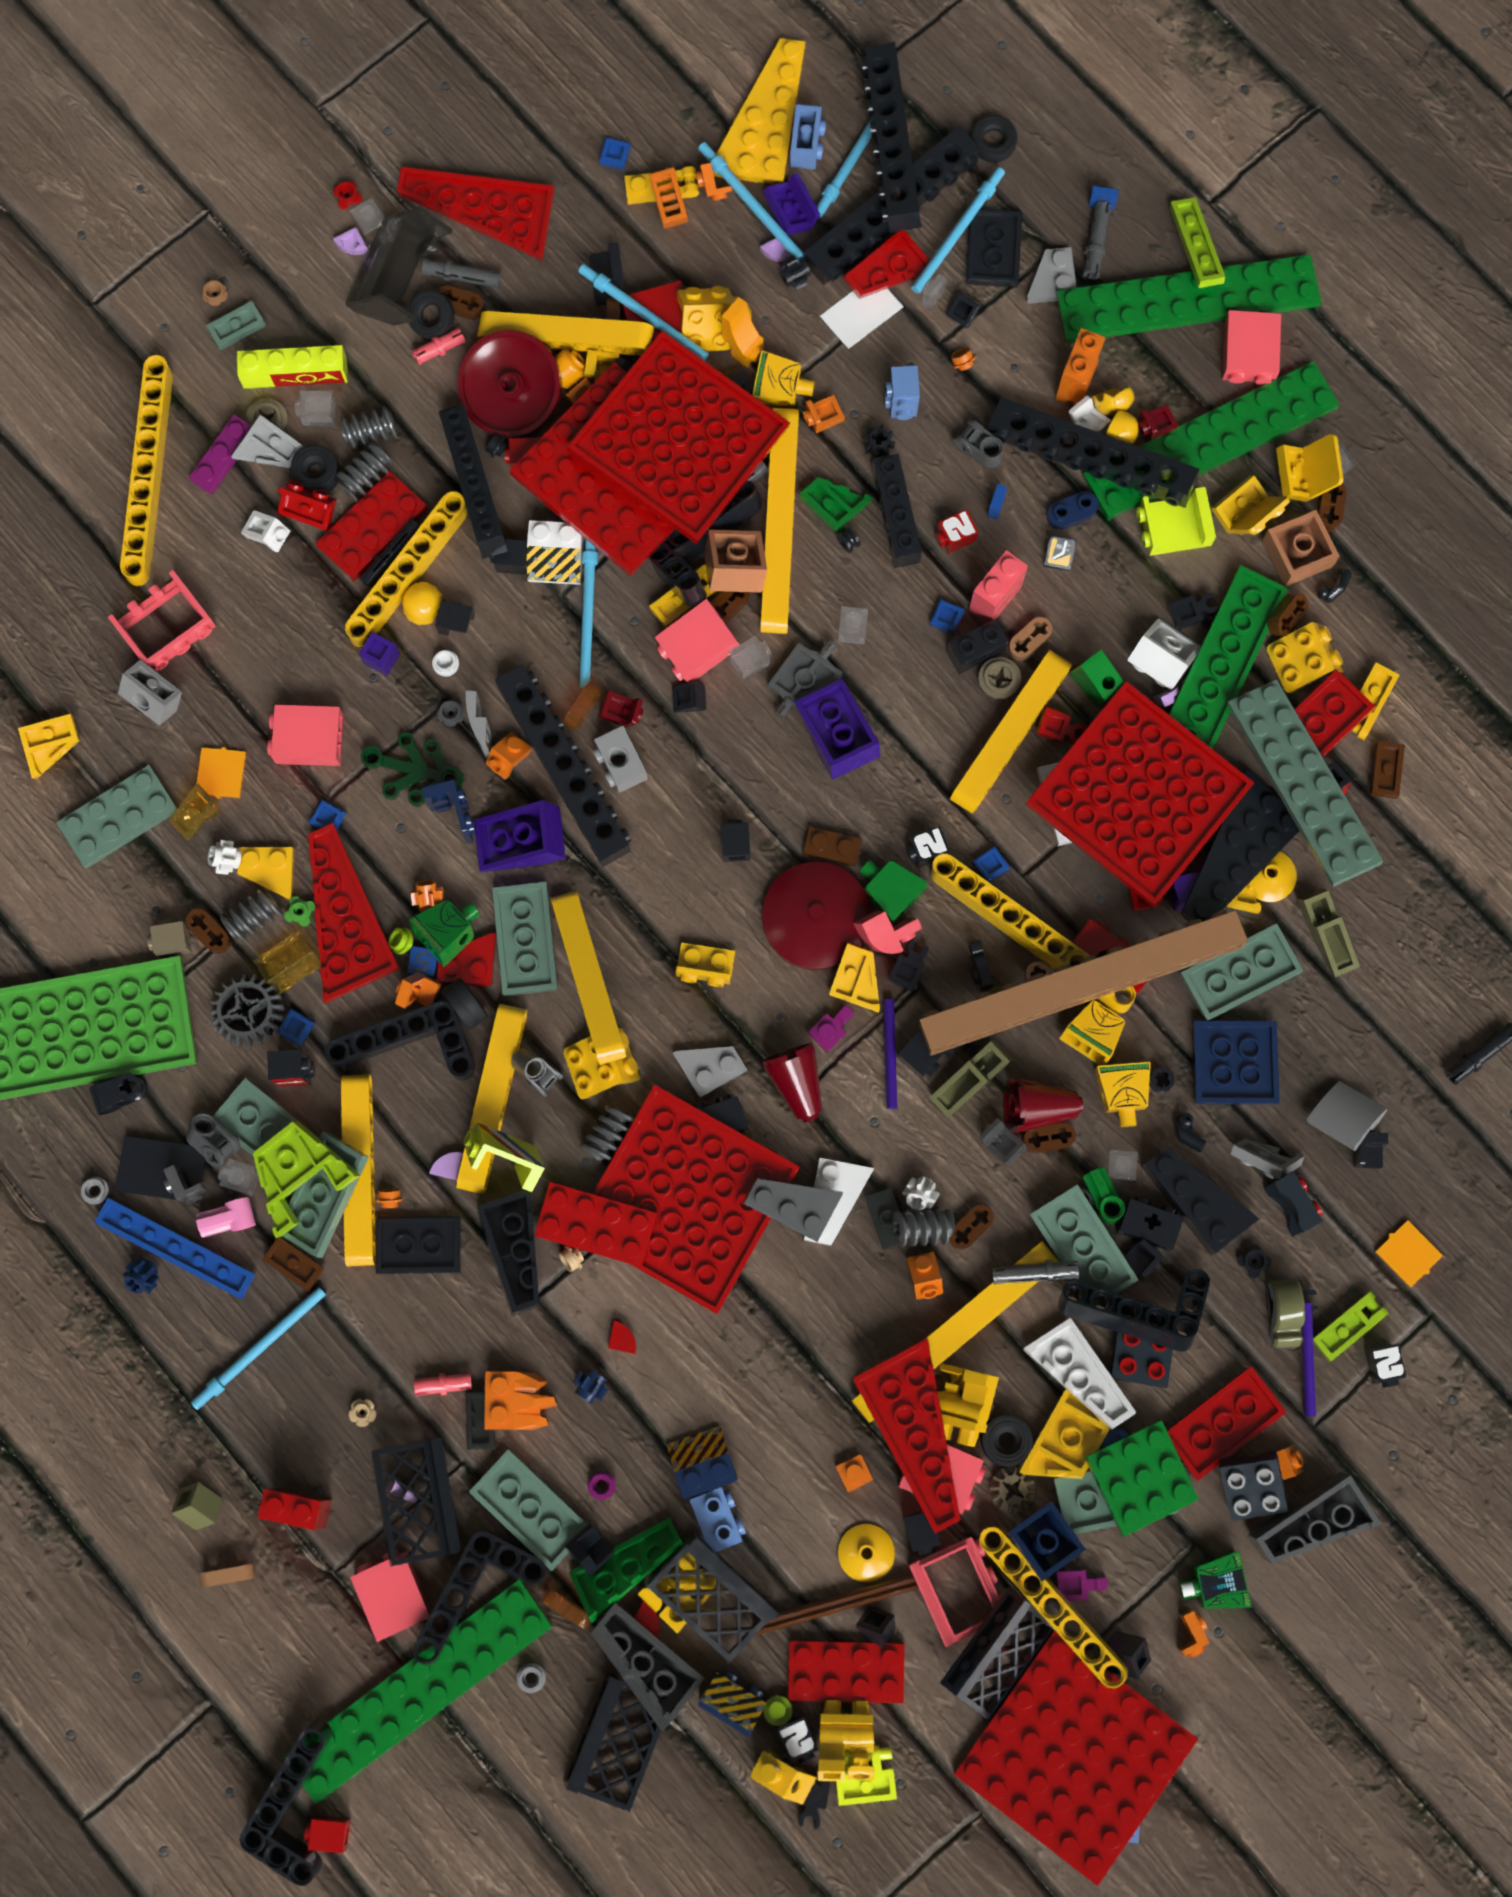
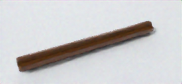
(840, 1603)

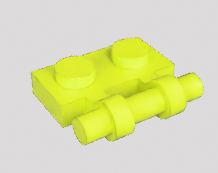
(868, 1791)

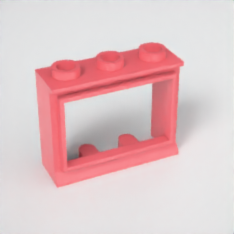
(181, 643)
(927, 1591)

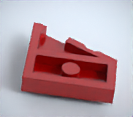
(472, 964)

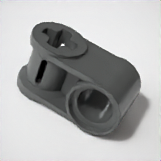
(976, 441)
(535, 1070)
(214, 1140)

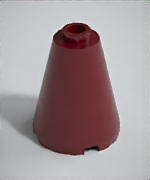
(797, 1080)
(1038, 1104)

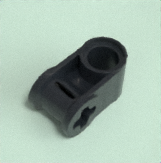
(113, 1094)

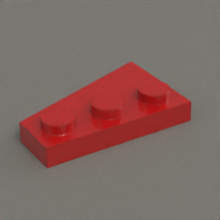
(887, 266)

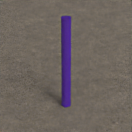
(890, 1054)
(1308, 1362)

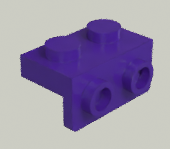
(792, 205)

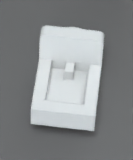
(1086, 415)

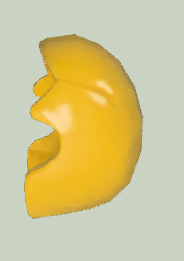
(1113, 400)
(1123, 427)
(421, 603)

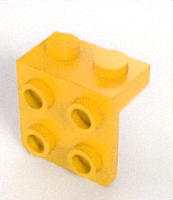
(703, 315)
(1310, 469)
(1248, 508)
(1304, 656)
(594, 1078)

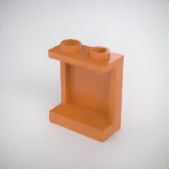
(1080, 367)

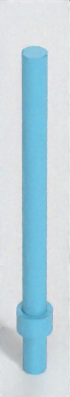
(720, 167)
(832, 191)
(985, 192)
(604, 284)
(589, 560)
(216, 1385)

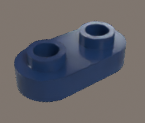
(1073, 509)

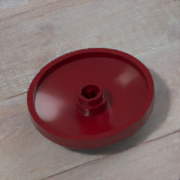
(509, 383)
(813, 913)

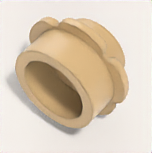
(571, 1258)
(370, 1412)

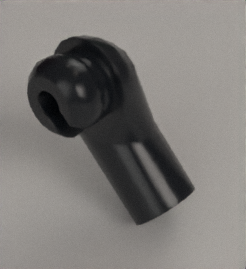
(1339, 586)
(1185, 1132)

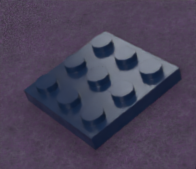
(1235, 1062)

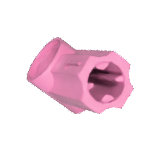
(233, 1216)

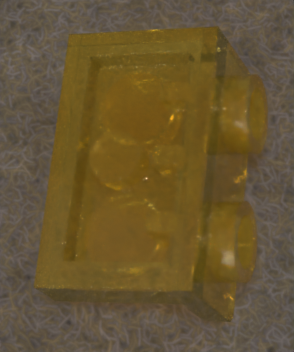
(287, 962)

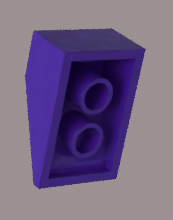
(838, 729)
(520, 837)

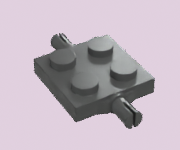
(802, 675)

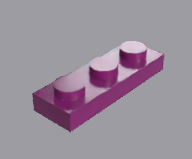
(218, 458)

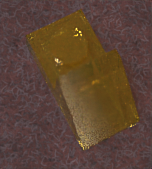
(194, 812)

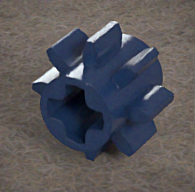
(141, 1276)
(590, 1385)

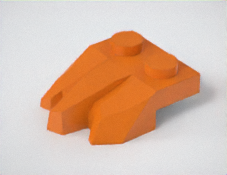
(515, 1401)

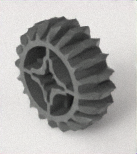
(236, 1014)

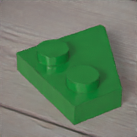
(833, 502)

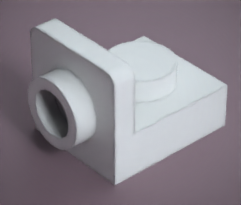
(266, 530)

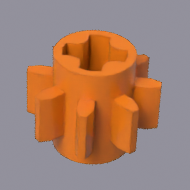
(426, 894)

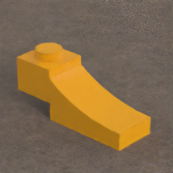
(741, 333)

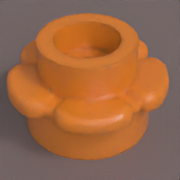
(963, 358)
(389, 1197)

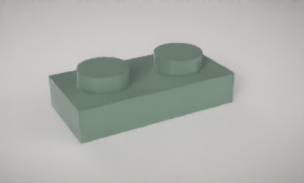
(236, 325)

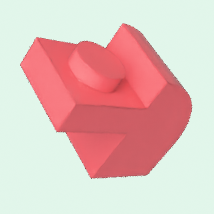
(881, 936)

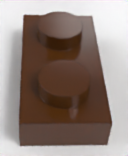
(1387, 770)
(832, 846)
(293, 1264)

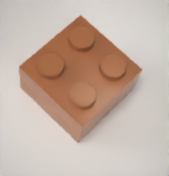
(1300, 548)
(735, 561)

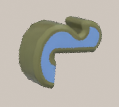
(1287, 1313)

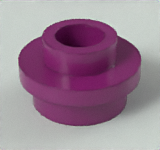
(592, 1488)

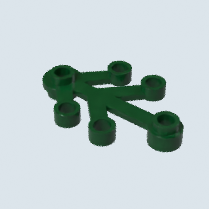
(416, 770)

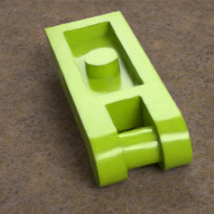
(1349, 1327)

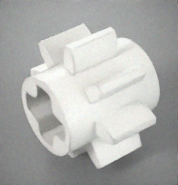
(224, 857)
(921, 1193)

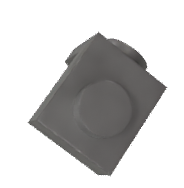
(1002, 1142)
(177, 1185)

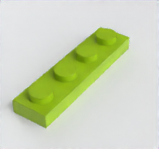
(1197, 242)

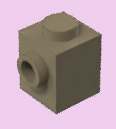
(169, 938)

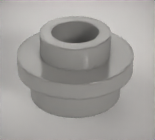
(86, 1189)
(531, 1687)

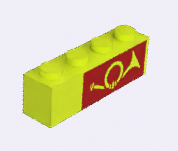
(292, 366)

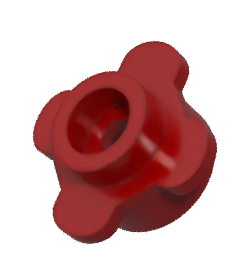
(347, 188)

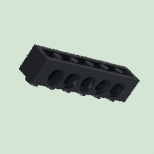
(473, 481)

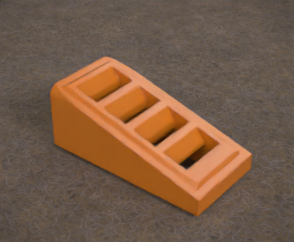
(673, 220)

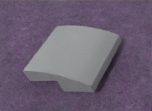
(478, 723)
(1346, 1115)

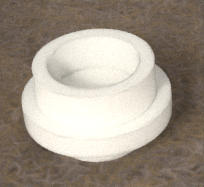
(445, 663)

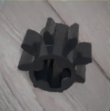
(795, 272)
(882, 435)

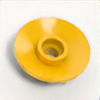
(1279, 887)
(863, 1537)

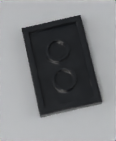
(994, 248)
(144, 1162)
(418, 1245)

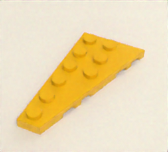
(763, 129)

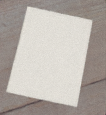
(855, 317)

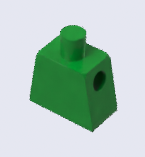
(1094, 673)
(892, 888)

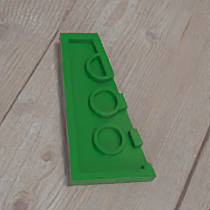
(627, 1567)

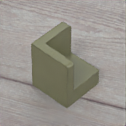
(197, 1506)

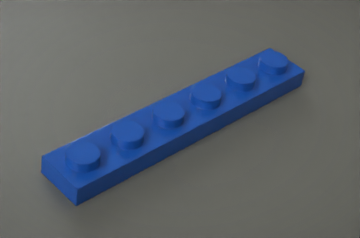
(175, 1248)

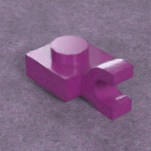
(829, 1031)
(1075, 1585)

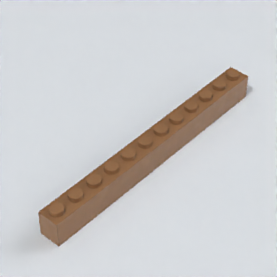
(1082, 982)

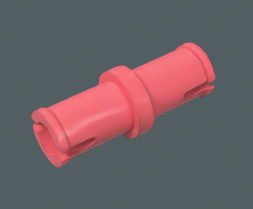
(438, 346)
(442, 1384)

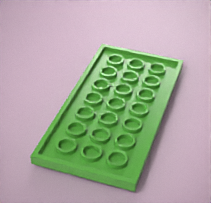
(94, 1027)

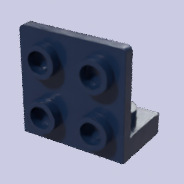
(442, 798)

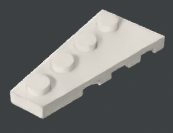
(1077, 1367)

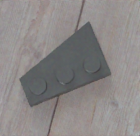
(794, 1205)

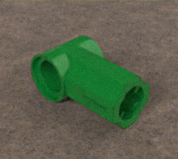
(1103, 1193)

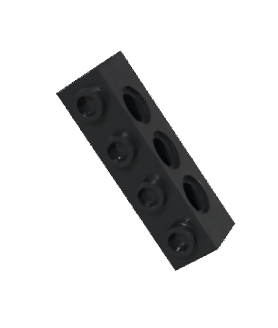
(896, 510)

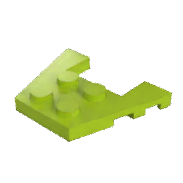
(288, 1163)

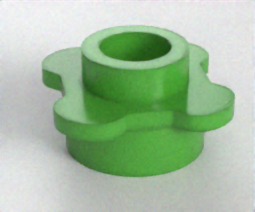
(303, 918)

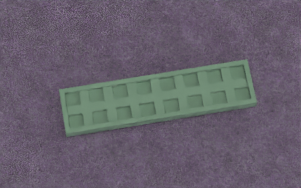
(1305, 783)

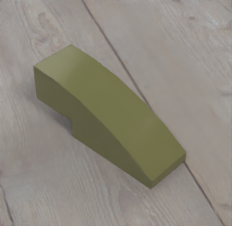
(1328, 932)
(971, 1078)

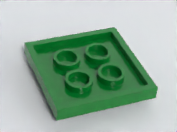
(1141, 1478)

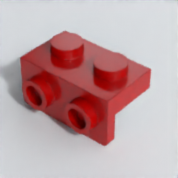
(306, 505)

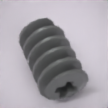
(368, 427)
(363, 471)
(251, 915)
(607, 1134)
(924, 1226)

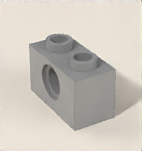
(149, 692)
(619, 744)

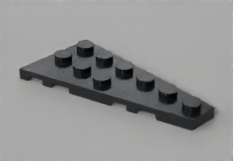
(1240, 850)

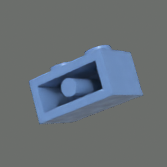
(805, 137)
(903, 392)
(717, 1520)

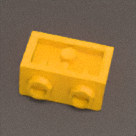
(705, 964)

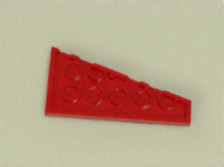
(498, 208)
(348, 932)
(909, 1416)

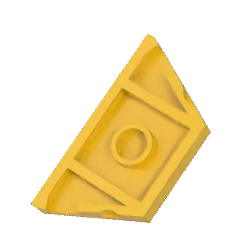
(1065, 1441)

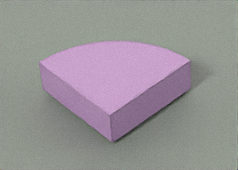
(351, 242)
(774, 250)
(1166, 697)
(447, 1166)
(396, 1490)

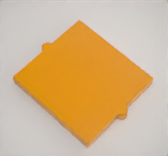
(221, 772)
(1408, 1253)

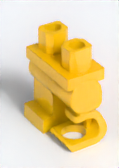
(971, 1409)
(685, 1583)
(843, 1733)

